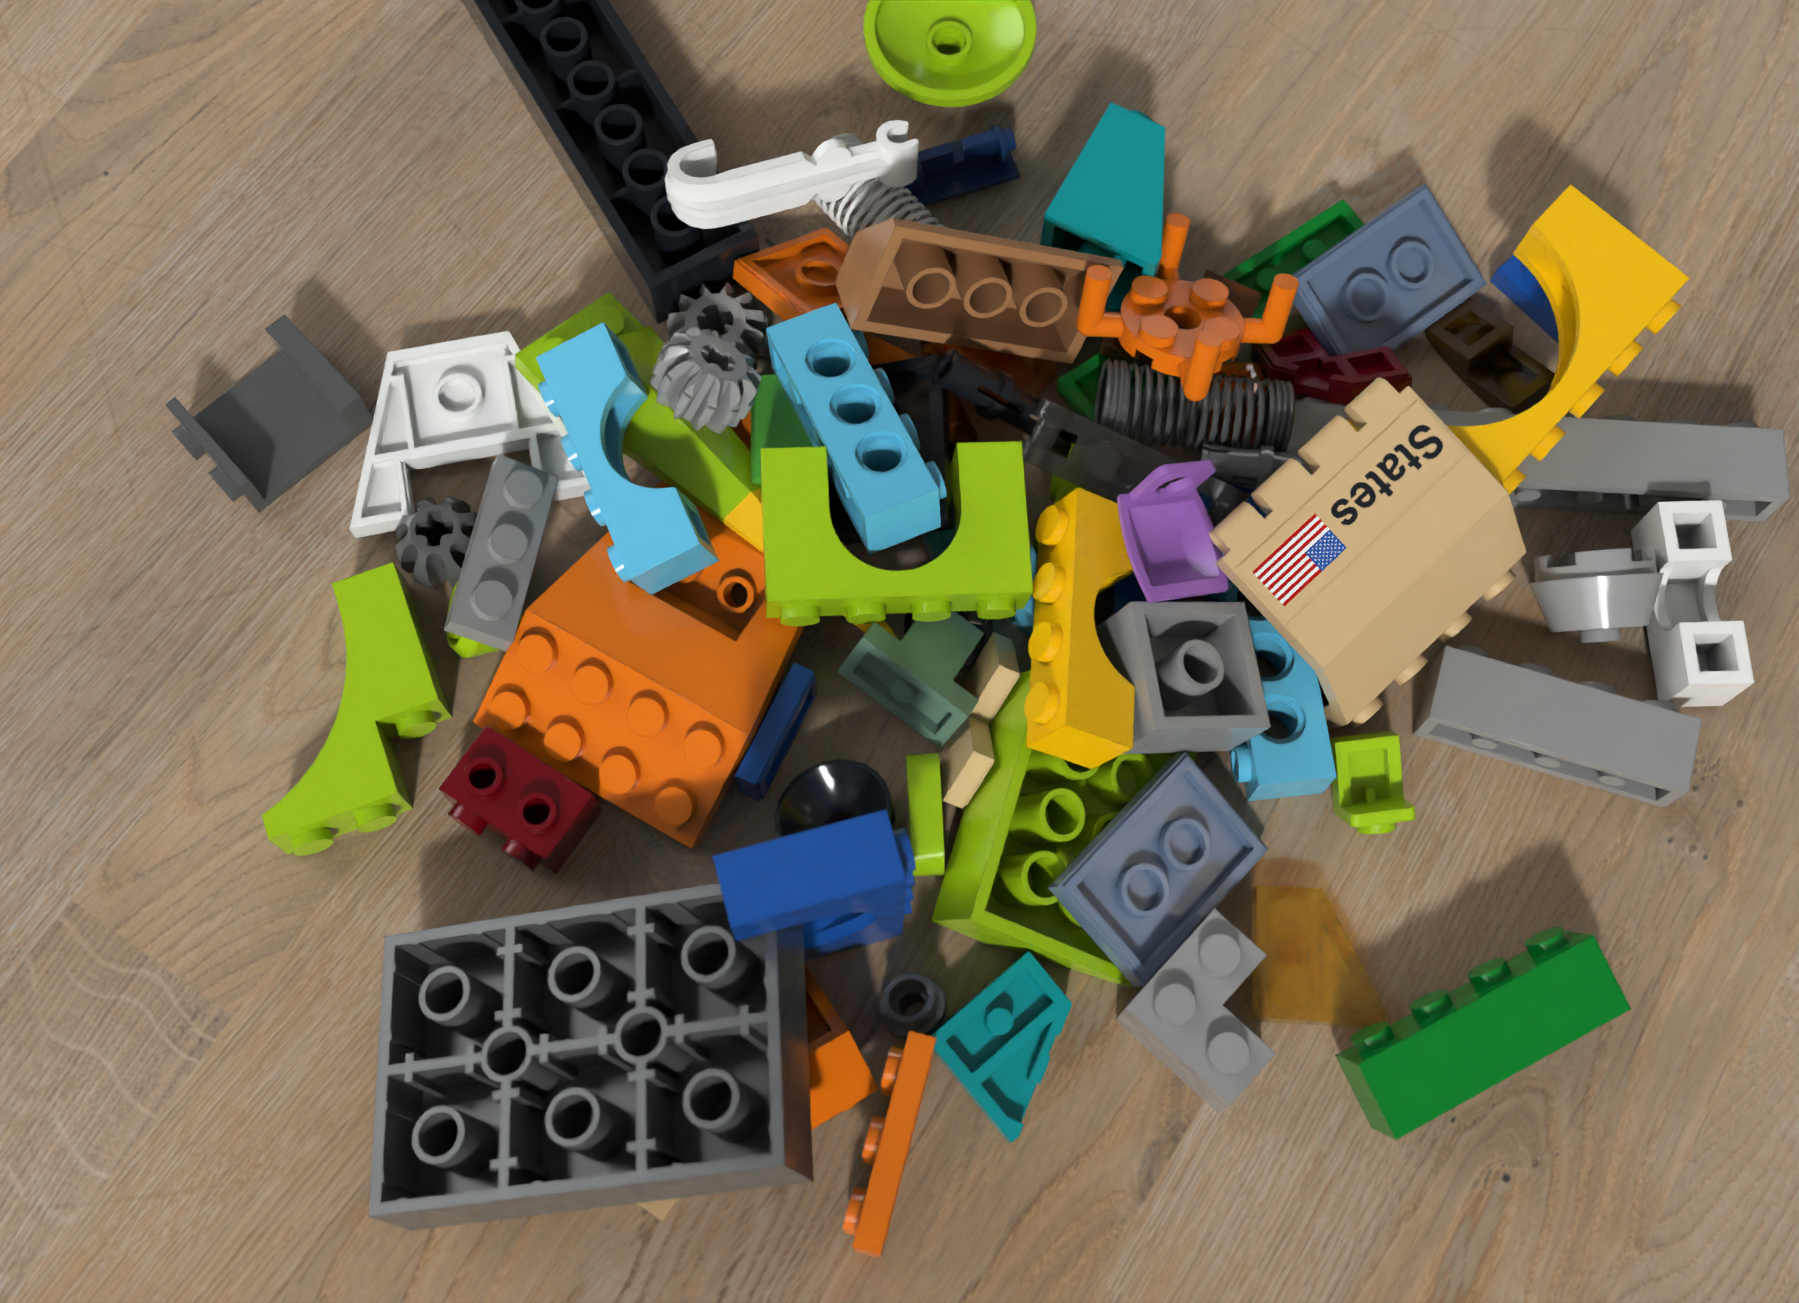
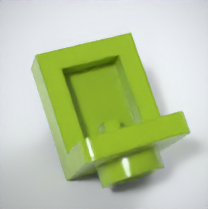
(1369, 782)

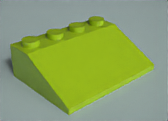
(1023, 833)

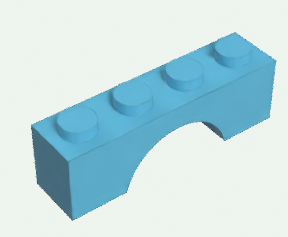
(596, 394)

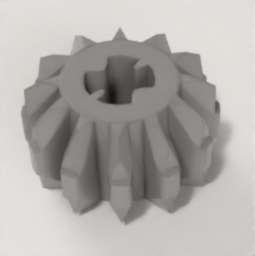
(727, 315)
(705, 380)

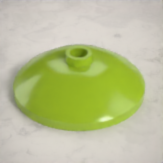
(988, 38)

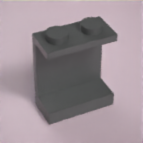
(275, 421)

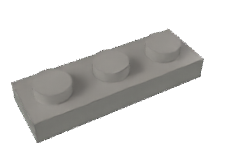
(501, 553)

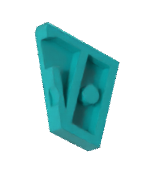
(1003, 1041)

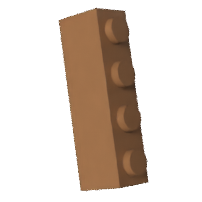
(966, 289)

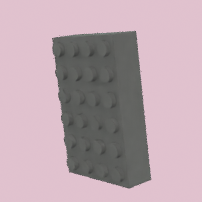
(588, 1062)

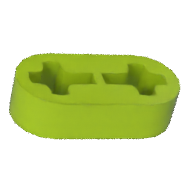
(925, 813)

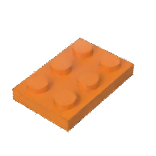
(889, 1143)

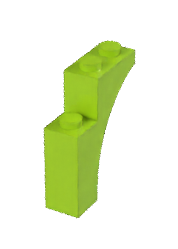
(386, 695)

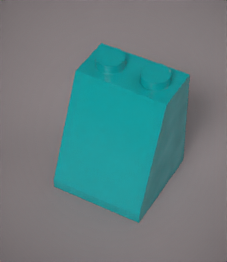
(1114, 198)

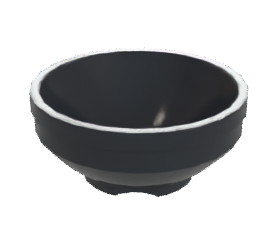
(831, 794)

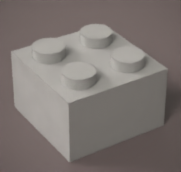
(1189, 673)

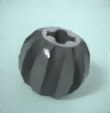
(435, 540)

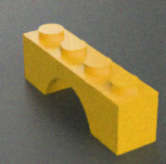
(1076, 697)

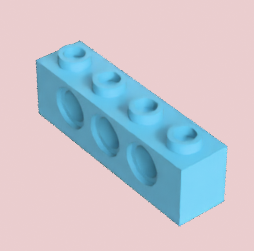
(853, 415)
(1303, 760)

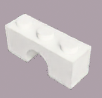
(1691, 649)

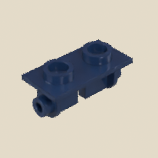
(965, 166)

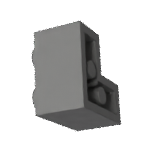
(1184, 1016)

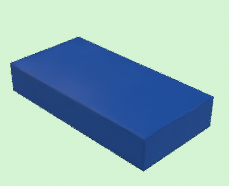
(777, 732)

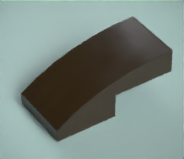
(1483, 356)

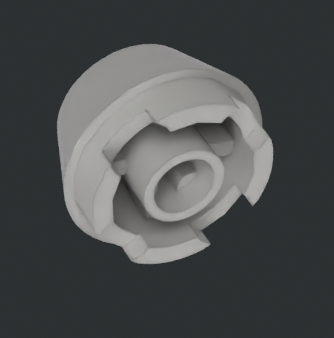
(1597, 591)

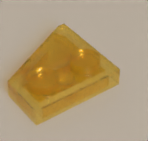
(1309, 963)

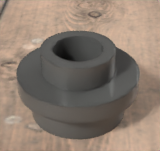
(911, 989)

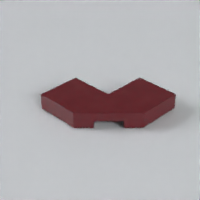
(1336, 378)

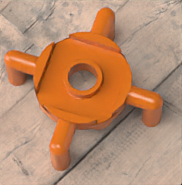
(1162, 303)

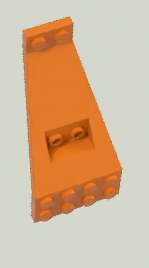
(647, 689)

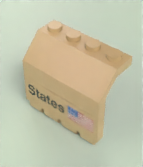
(1372, 546)

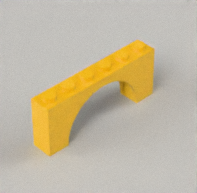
(1603, 295)

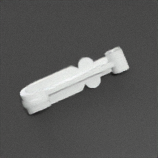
(786, 181)

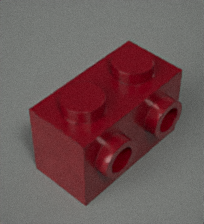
(520, 801)

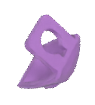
(1170, 534)

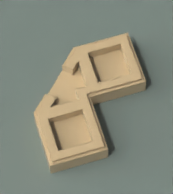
(969, 750)

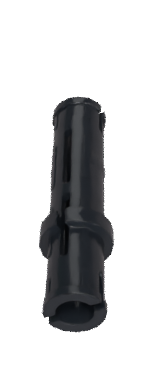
(963, 378)

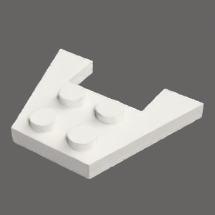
(449, 408)

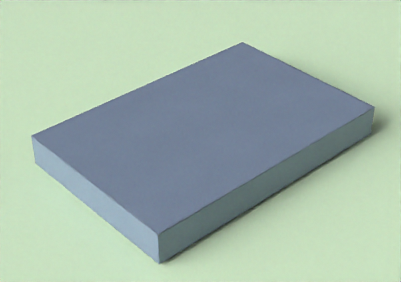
(1387, 278)
(1158, 869)

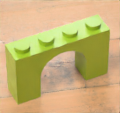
(816, 576)

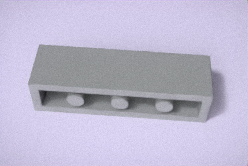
(1558, 725)

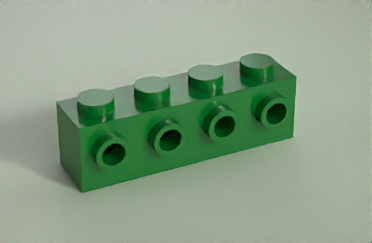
(1481, 1031)

